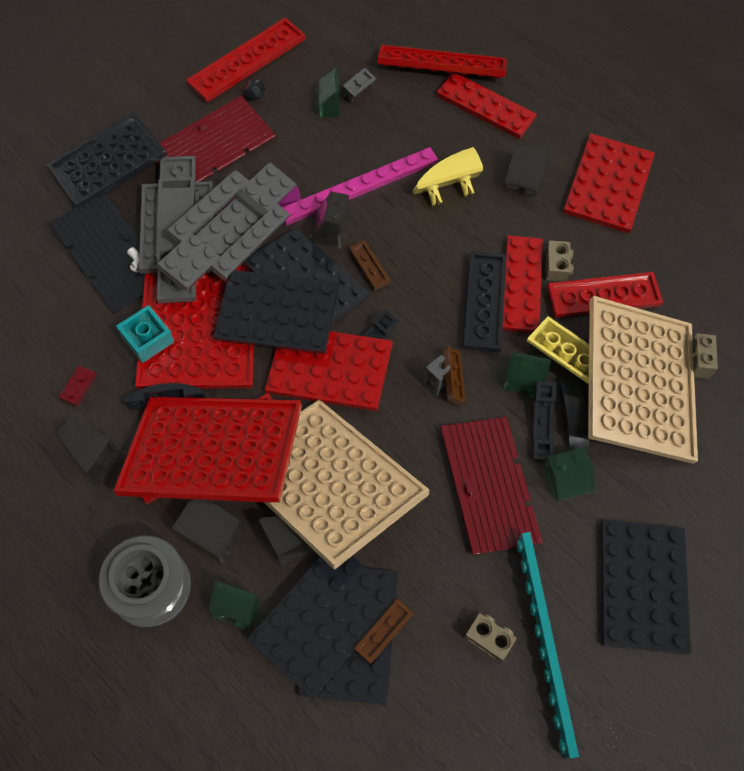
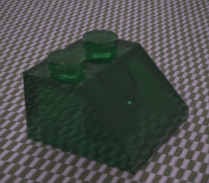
(328, 95)
(524, 371)
(570, 473)
(234, 605)

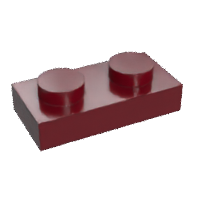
(77, 386)

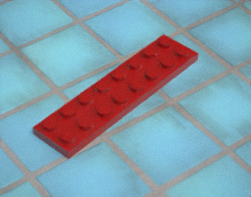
(245, 60)
(442, 60)

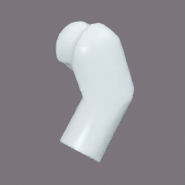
(135, 255)

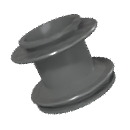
(153, 603)

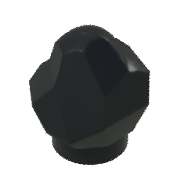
(253, 90)

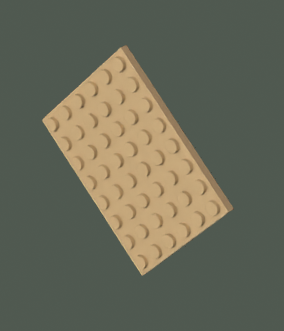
(641, 381)
(341, 487)

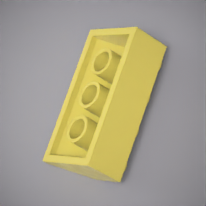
(562, 347)

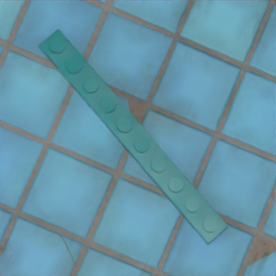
(547, 650)

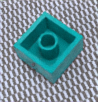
(145, 333)

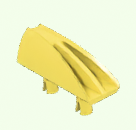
(453, 169)

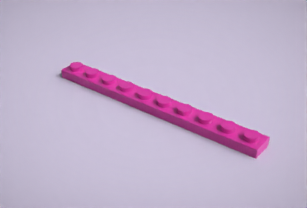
(363, 183)

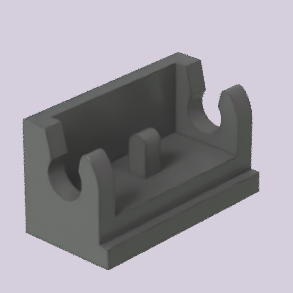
(357, 84)
(434, 375)

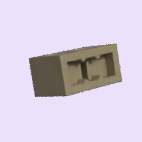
(560, 260)
(704, 355)
(486, 643)

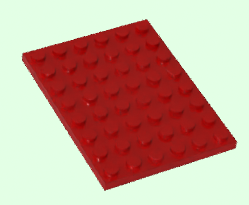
(195, 354)
(211, 449)

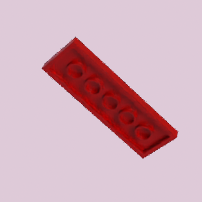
(486, 105)
(522, 284)
(634, 290)

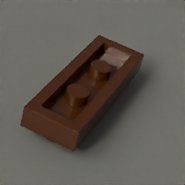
(369, 265)
(454, 378)
(384, 631)

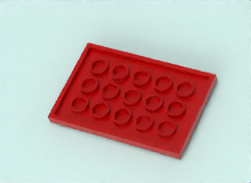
(609, 183)
(346, 375)

